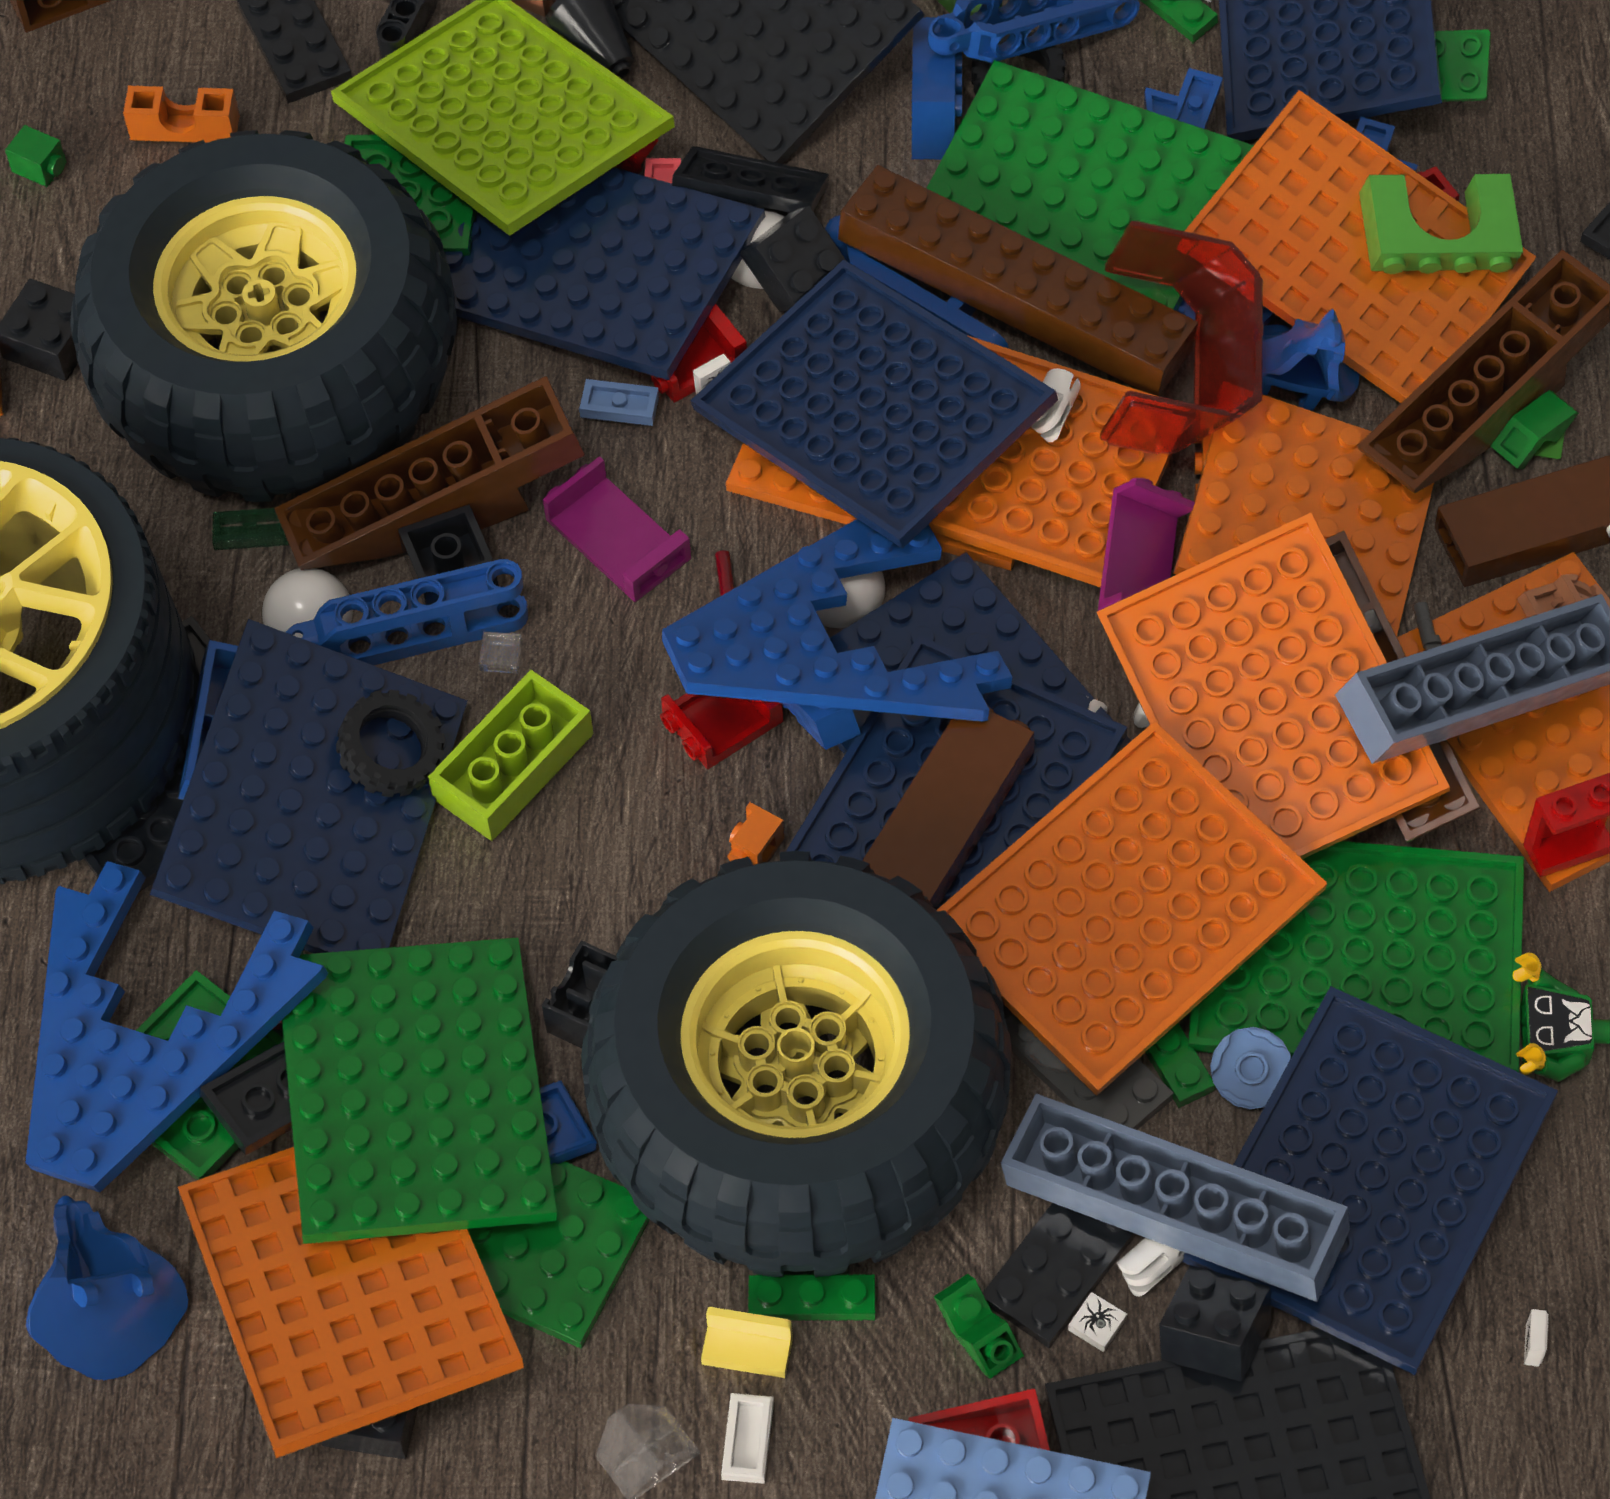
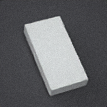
(747, 1438)

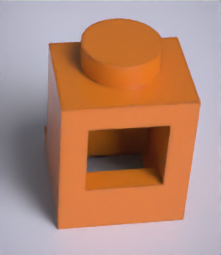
(757, 836)

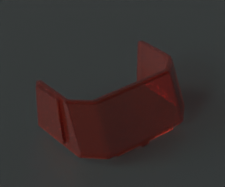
(1228, 338)

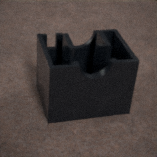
(568, 1010)

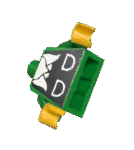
(1555, 1024)

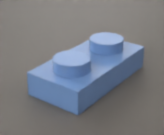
(619, 402)

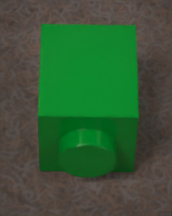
(36, 156)

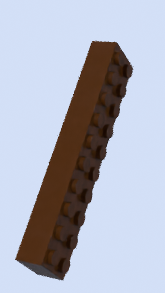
(1017, 280)

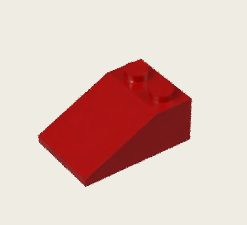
(1005, 1418)

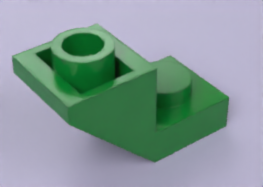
(1529, 428)
(978, 1329)

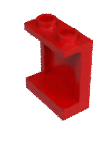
(714, 338)
(718, 725)
(1569, 826)

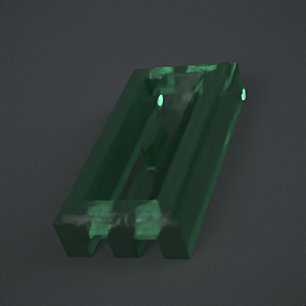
(249, 534)

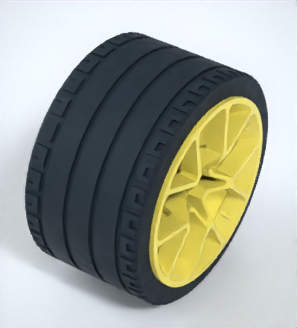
(120, 708)

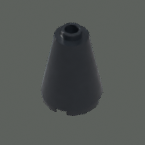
(595, 31)

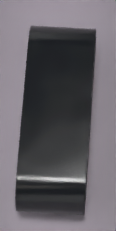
(402, 23)

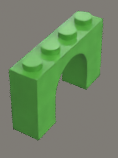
(1401, 245)

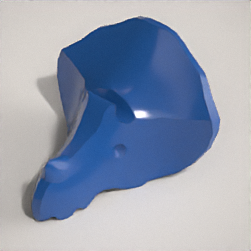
(1308, 361)
(103, 1297)

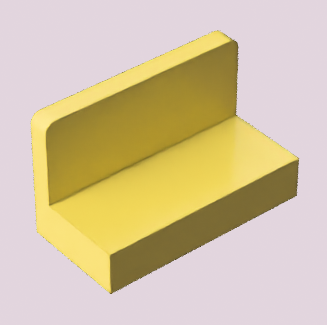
(747, 1342)

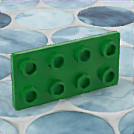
(1464, 64)

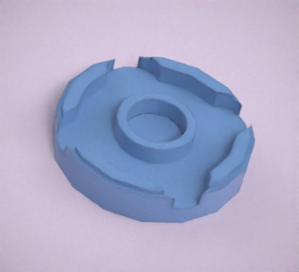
(1248, 1066)

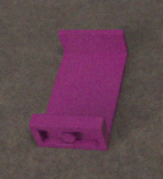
(614, 531)
(1140, 538)

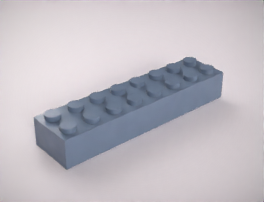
(1479, 679)
(1176, 1196)

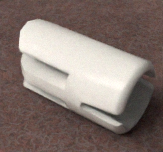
(1053, 419)
(1148, 1265)

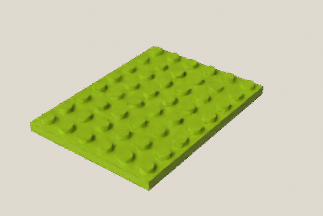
(502, 111)

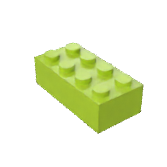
(511, 755)

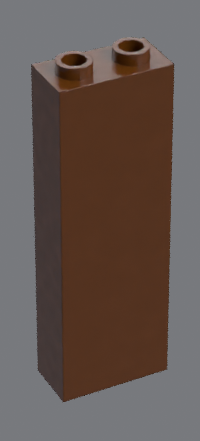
(1527, 522)
(951, 803)

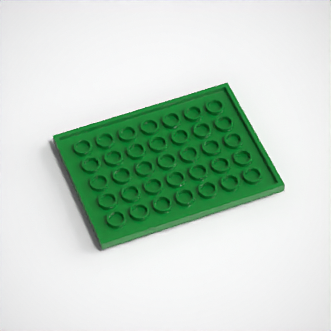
(1080, 168)
(1400, 930)
(416, 1094)

